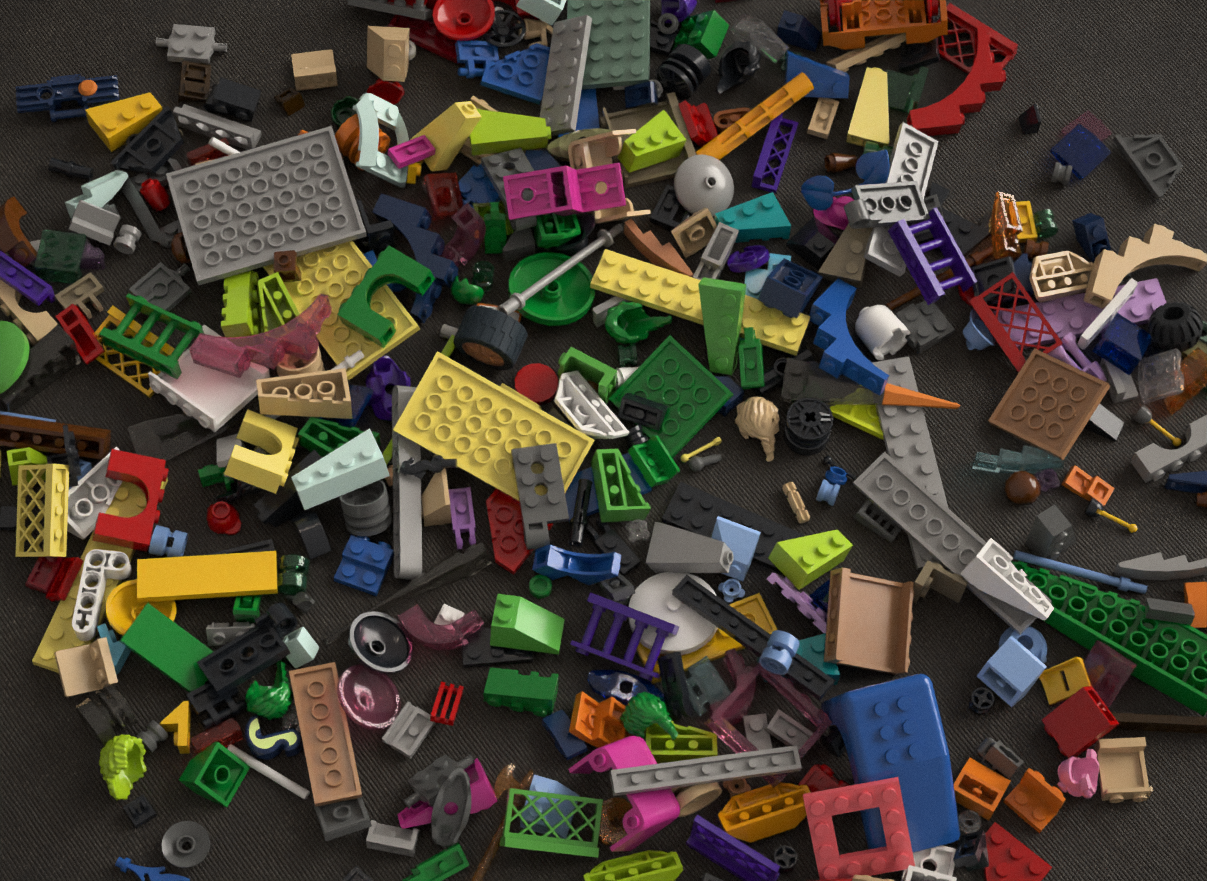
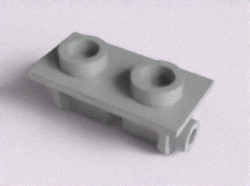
(222, 634)

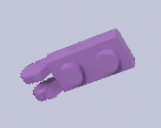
(462, 514)

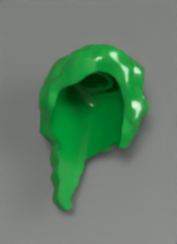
(630, 323)
(270, 700)
(643, 712)

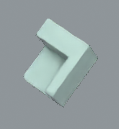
(301, 647)

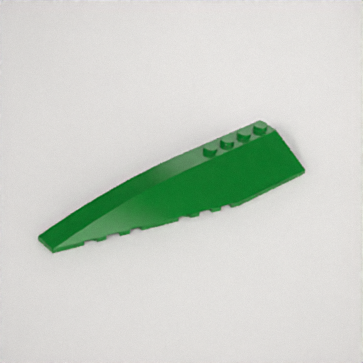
(1167, 653)

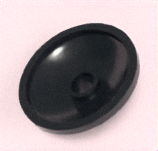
(380, 642)

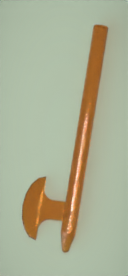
(503, 782)

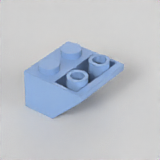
(1011, 671)

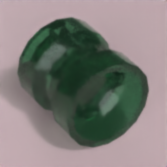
(1045, 224)
(483, 275)

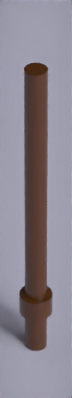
(973, 260)

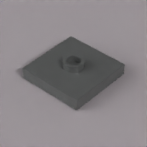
(342, 818)

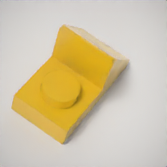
(180, 723)

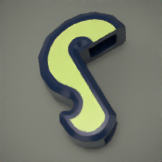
(271, 745)

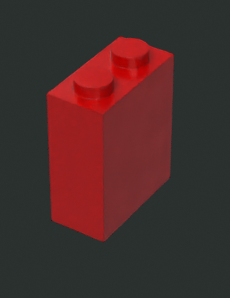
(1079, 722)

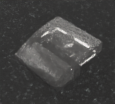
(1160, 376)

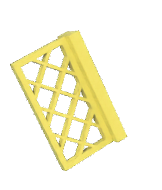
(54, 511)

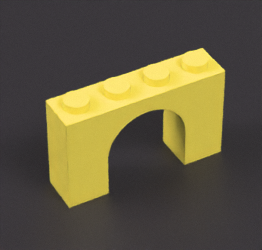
(261, 469)

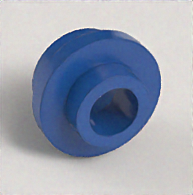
(836, 476)

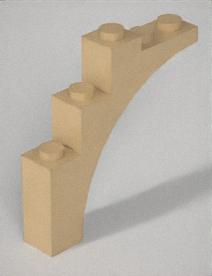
(1134, 254)

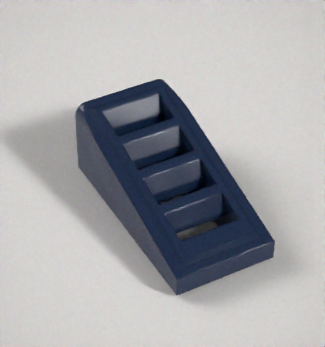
(1187, 482)

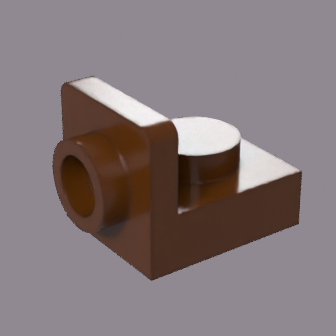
(286, 266)

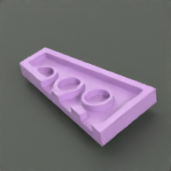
(802, 599)

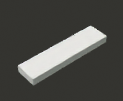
(1107, 314)

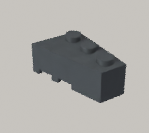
(1050, 534)

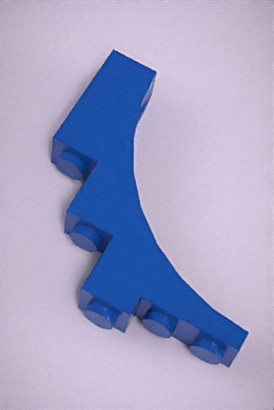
(840, 352)

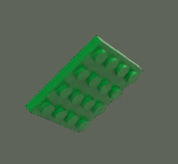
(683, 385)

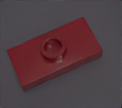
(44, 573)

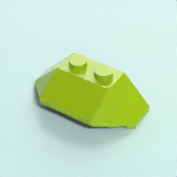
(641, 866)

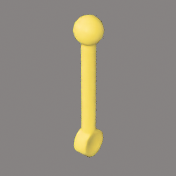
(685, 457)

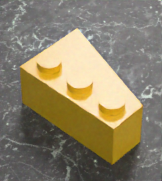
(122, 118)

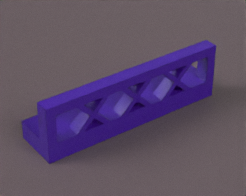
(768, 148)
(24, 281)

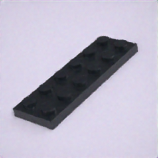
(698, 512)

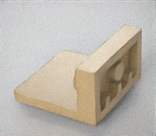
(314, 70)
(86, 668)

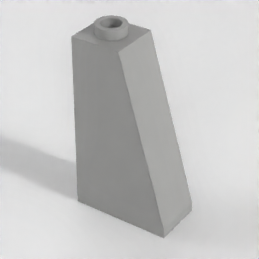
(686, 552)

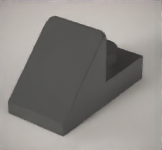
(617, 589)

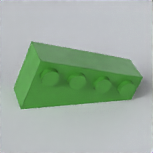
(722, 318)

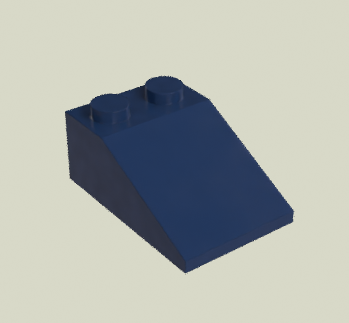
(789, 288)

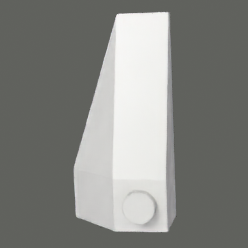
(90, 498)

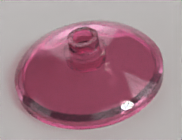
(368, 697)

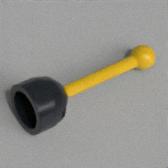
(1095, 509)

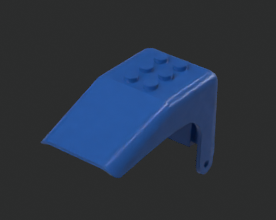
(900, 734)

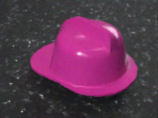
(834, 215)

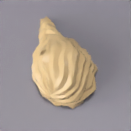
(759, 420)

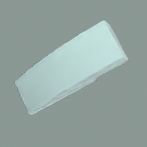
(99, 190)

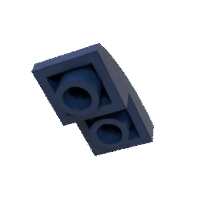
(558, 727)

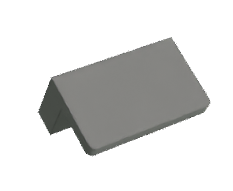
(94, 222)
(1121, 384)

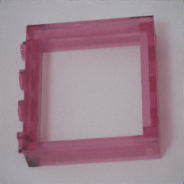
(802, 702)

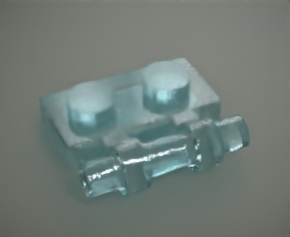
(710, 683)

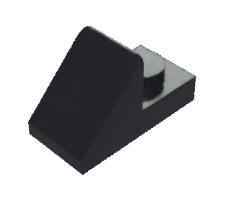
(972, 851)

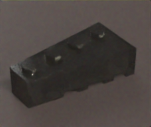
(46, 363)

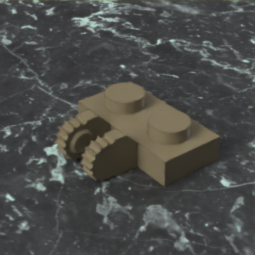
(80, 293)

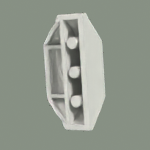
(586, 408)

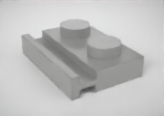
(408, 730)

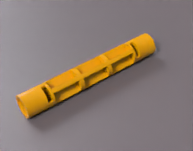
(758, 117)

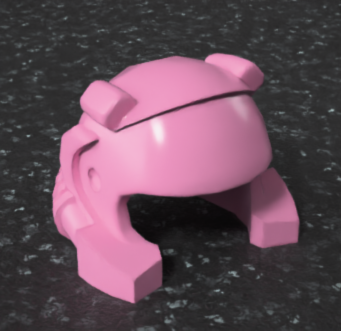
(1079, 775)

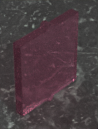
(1091, 123)

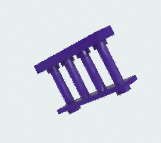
(917, 263)
(621, 613)

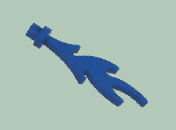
(152, 872)

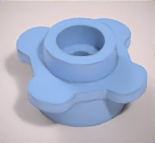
(731, 584)

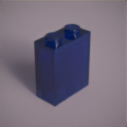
(1122, 343)

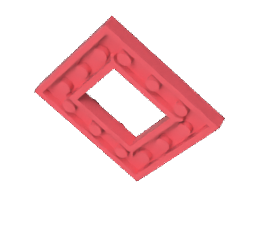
(882, 794)

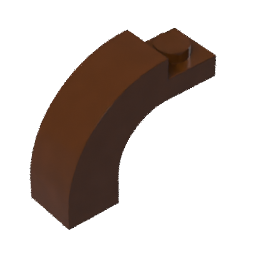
(11, 237)

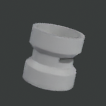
(128, 237)

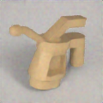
(536, 29)

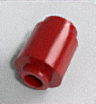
(155, 194)

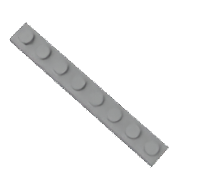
(705, 770)

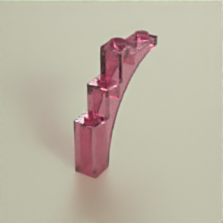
(267, 349)

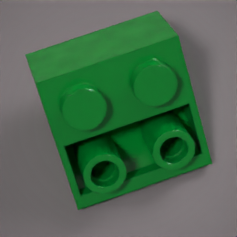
(703, 32)

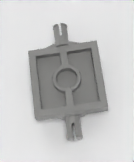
(191, 44)

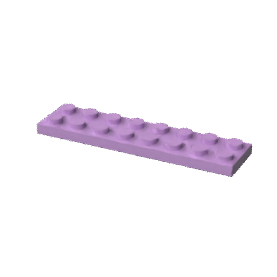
(1076, 315)

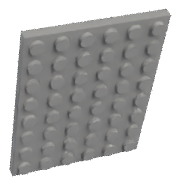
(265, 203)

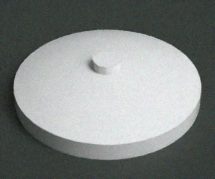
(656, 599)

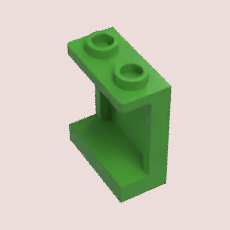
(590, 370)

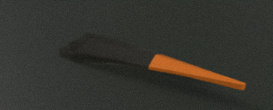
(807, 380)

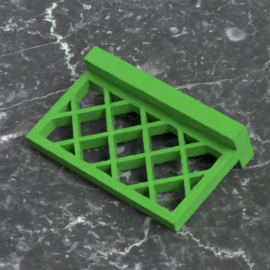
(551, 844)

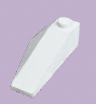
(997, 576)

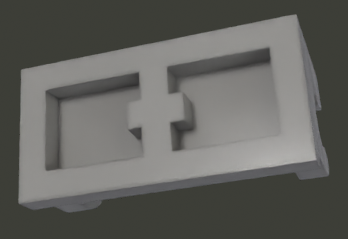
(225, 447)
(392, 839)

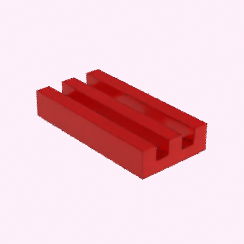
(64, 579)
(449, 690)

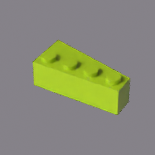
(241, 305)

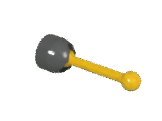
(1144, 416)

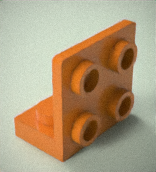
(1035, 800)

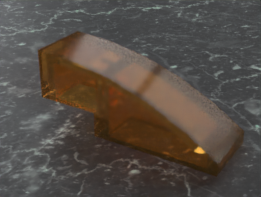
(1005, 226)

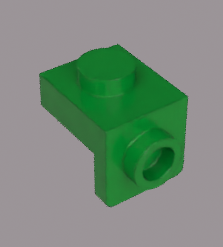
(213, 474)

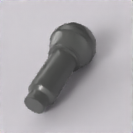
(698, 463)

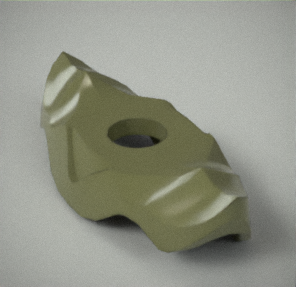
(559, 148)

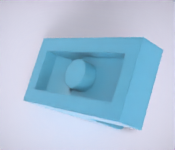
(118, 651)

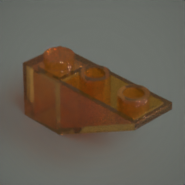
(1195, 378)

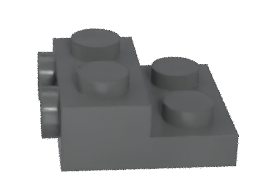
(925, 324)

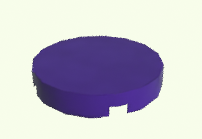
(750, 259)

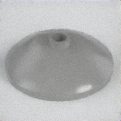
(693, 187)

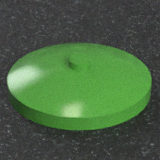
(13, 354)

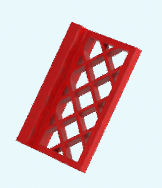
(969, 24)
(997, 330)

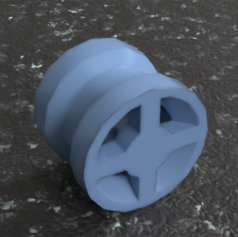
(828, 492)

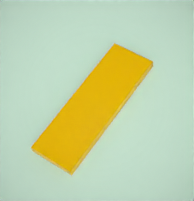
(206, 576)
(751, 607)

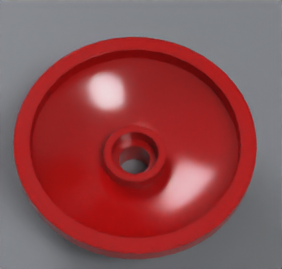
(451, 15)

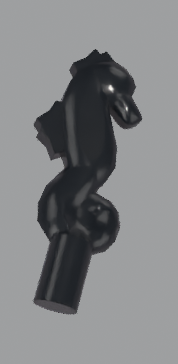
(419, 469)

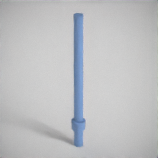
(1121, 583)

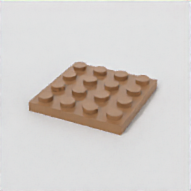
(1049, 404)

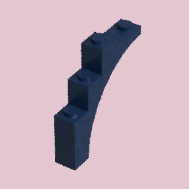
(427, 246)

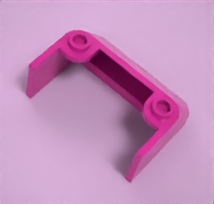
(650, 809)

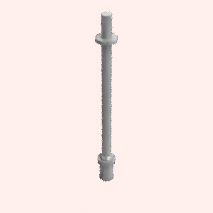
(517, 300)

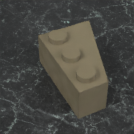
(847, 257)

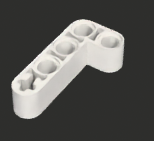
(95, 594)

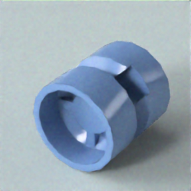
(160, 542)
(779, 652)

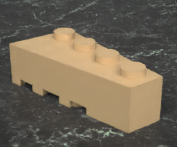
(306, 395)

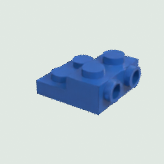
(364, 564)

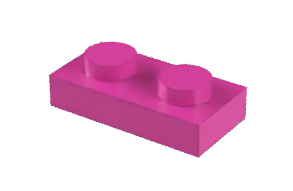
(411, 151)

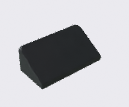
(642, 411)

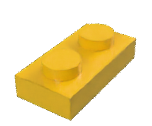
(1027, 222)

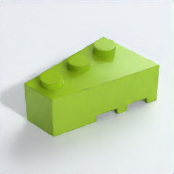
(809, 556)

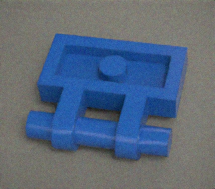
(475, 52)

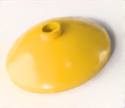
(124, 608)

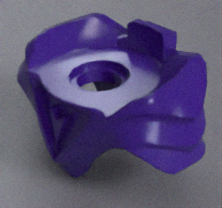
(384, 373)

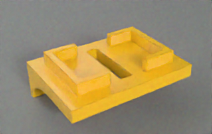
(1054, 682)

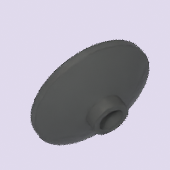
(185, 833)

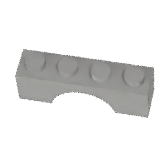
(1155, 461)

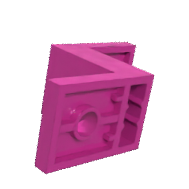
(564, 191)

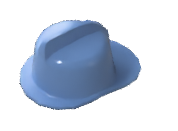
(977, 333)

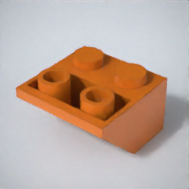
(979, 788)

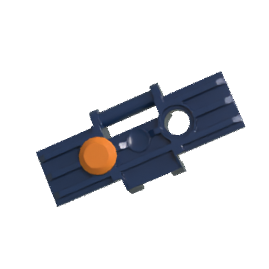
(66, 88)

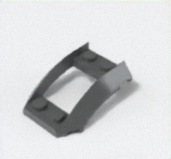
(131, 190)

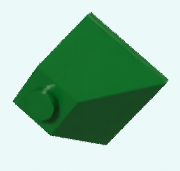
(215, 774)

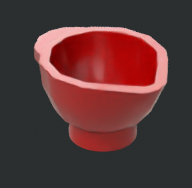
(387, 90)
(223, 518)

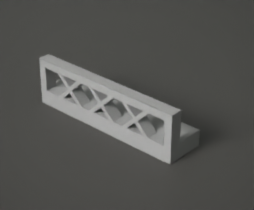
(216, 127)

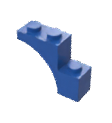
(583, 567)

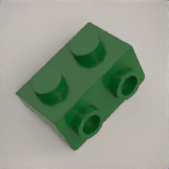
(654, 461)

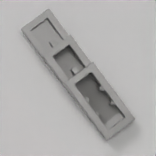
(1156, 568)

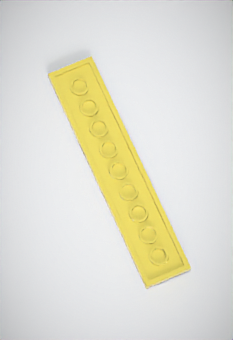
(681, 297)
(60, 634)

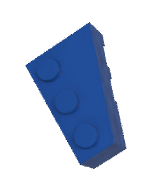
(826, 80)

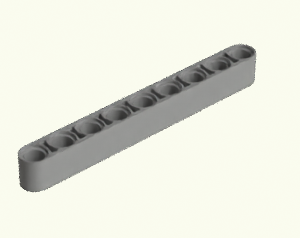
(406, 496)

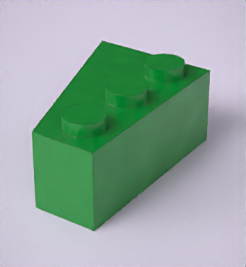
(521, 691)

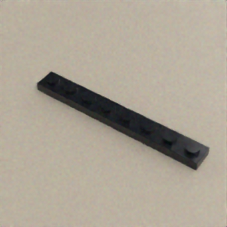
(748, 634)

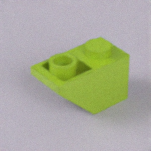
(24, 456)

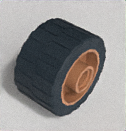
(490, 337)

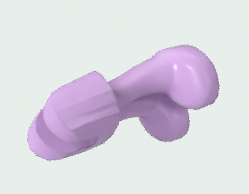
(1070, 345)

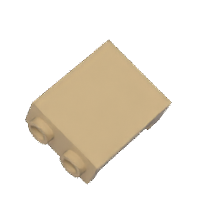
(1122, 769)

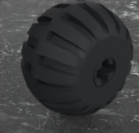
(1175, 326)

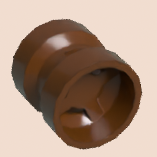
(1035, 249)

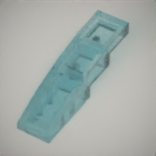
(1007, 461)

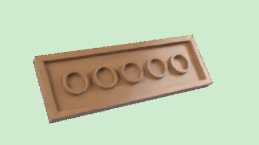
(325, 735)

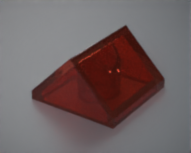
(443, 195)

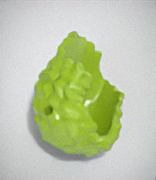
(122, 764)

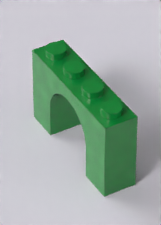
(390, 268)

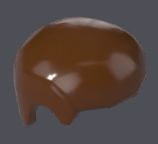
(180, 249)
(1022, 487)

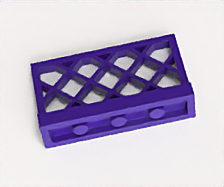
(730, 853)

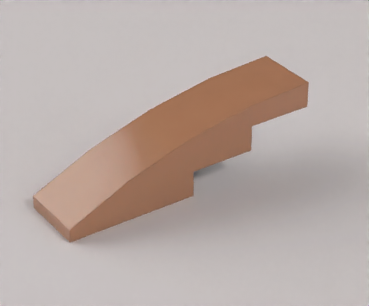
(650, 247)

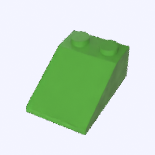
(525, 626)

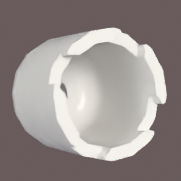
(881, 330)

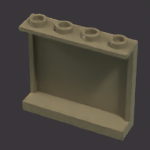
(637, 118)

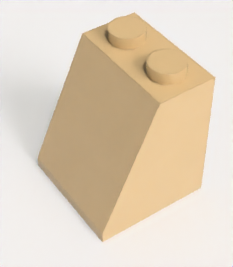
(388, 52)

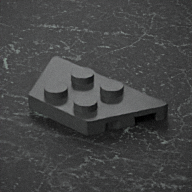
(1151, 160)

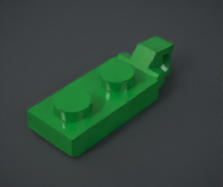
(495, 230)
(751, 360)
(440, 865)

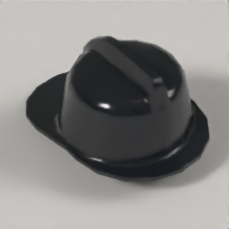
(573, 246)

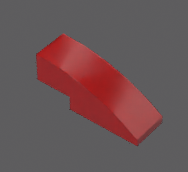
(81, 332)

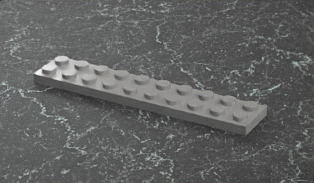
(909, 441)
(932, 528)

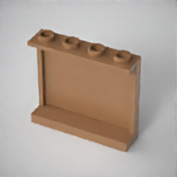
(868, 622)

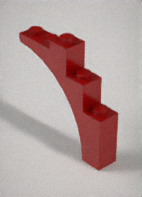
(947, 114)

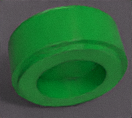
(540, 586)

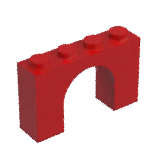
(147, 475)

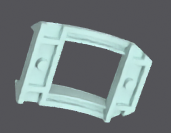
(370, 112)

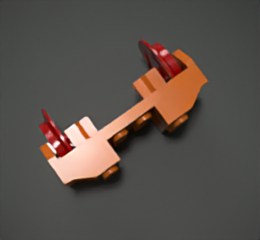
(881, 17)

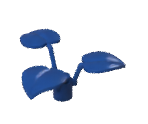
(871, 167)

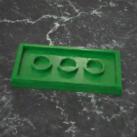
(167, 647)

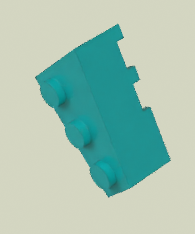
(756, 219)
(813, 651)

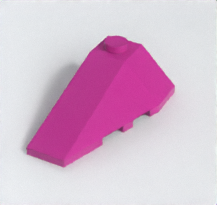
(481, 796)

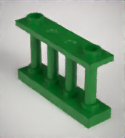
(151, 356)

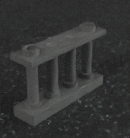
(397, 7)

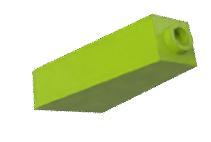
(506, 131)

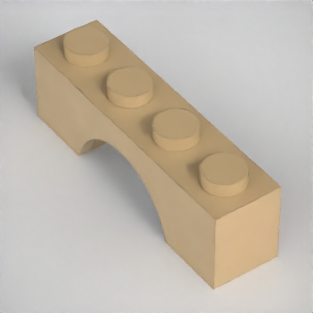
(33, 324)

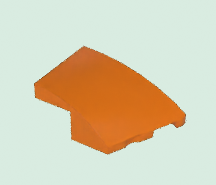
(597, 722)

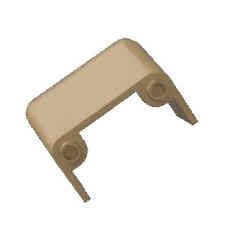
(598, 151)

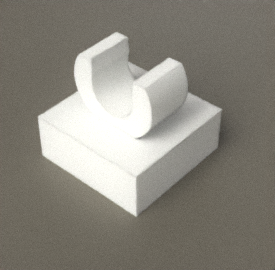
(448, 615)

